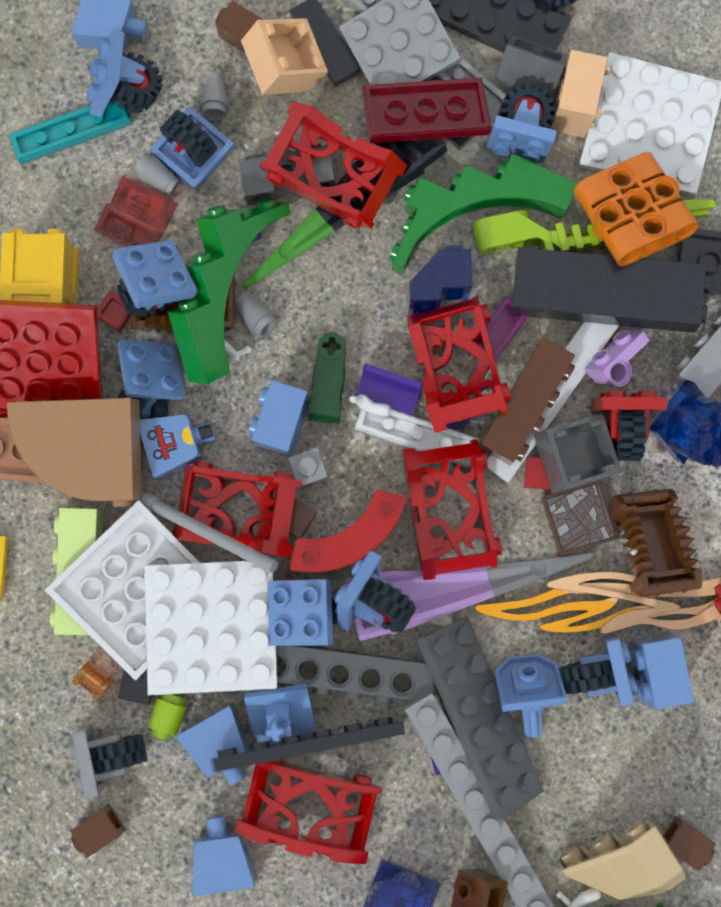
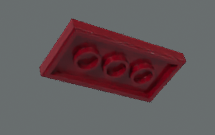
(426, 110)

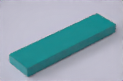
(67, 131)

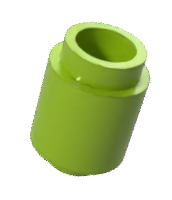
(167, 716)

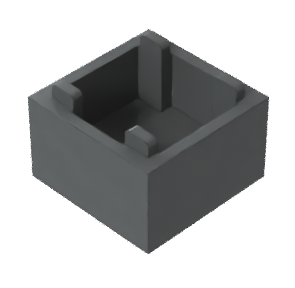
(577, 453)

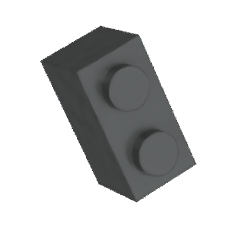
(531, 64)

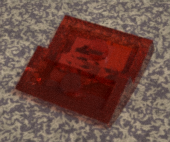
(135, 214)

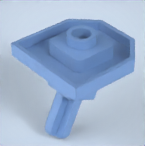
(529, 686)
(280, 713)

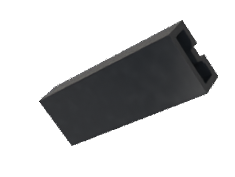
(602, 292)

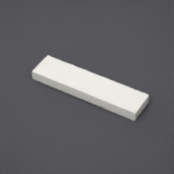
(411, 432)

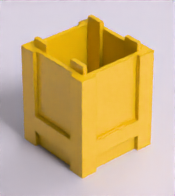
(39, 267)

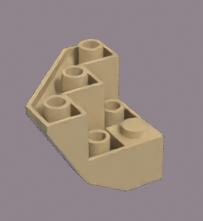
(626, 866)

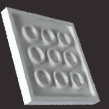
(653, 112)
(107, 584)
(208, 628)

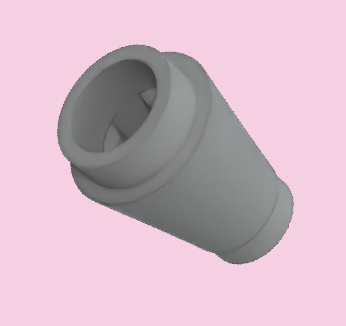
(214, 98)
(155, 173)
(255, 315)

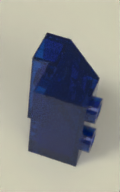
(441, 279)

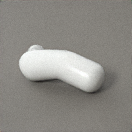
(231, 352)
(372, 407)
(584, 898)

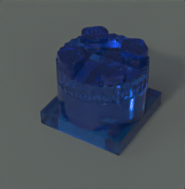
(690, 426)
(400, 887)

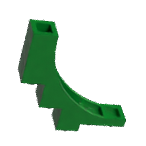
(519, 185)
(200, 320)

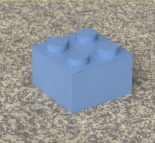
(280, 418)
(660, 671)

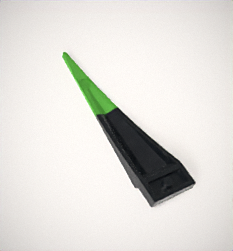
(322, 223)

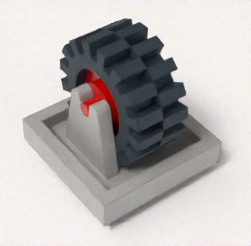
(103, 757)

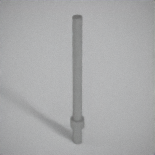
(155, 505)

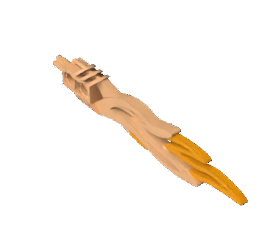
(616, 621)

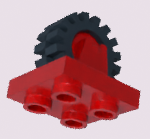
(629, 420)

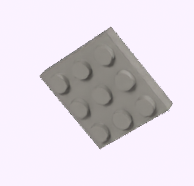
(400, 42)

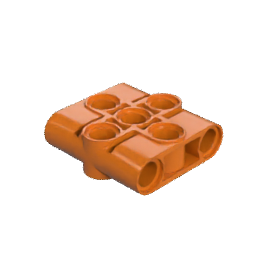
(627, 232)

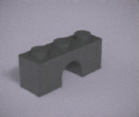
(258, 188)

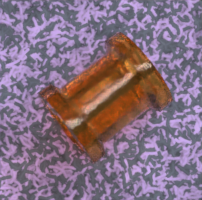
(92, 680)

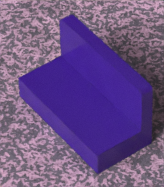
(389, 389)

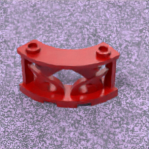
(317, 127)
(452, 407)
(272, 535)
(353, 543)
(431, 548)
(335, 847)

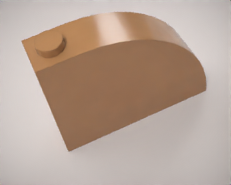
(82, 446)

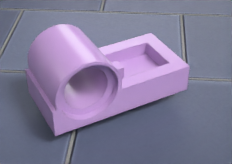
(611, 364)

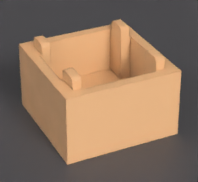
(284, 56)
(579, 93)

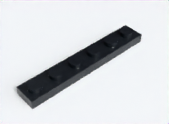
(293, 746)

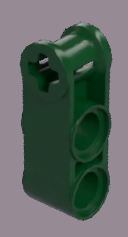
(328, 381)

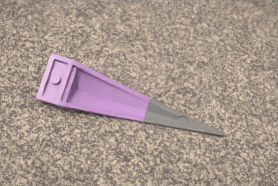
(464, 587)

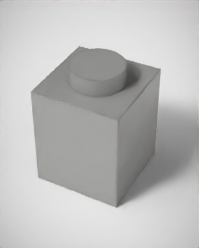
(308, 468)

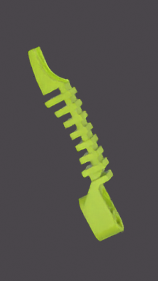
(517, 230)

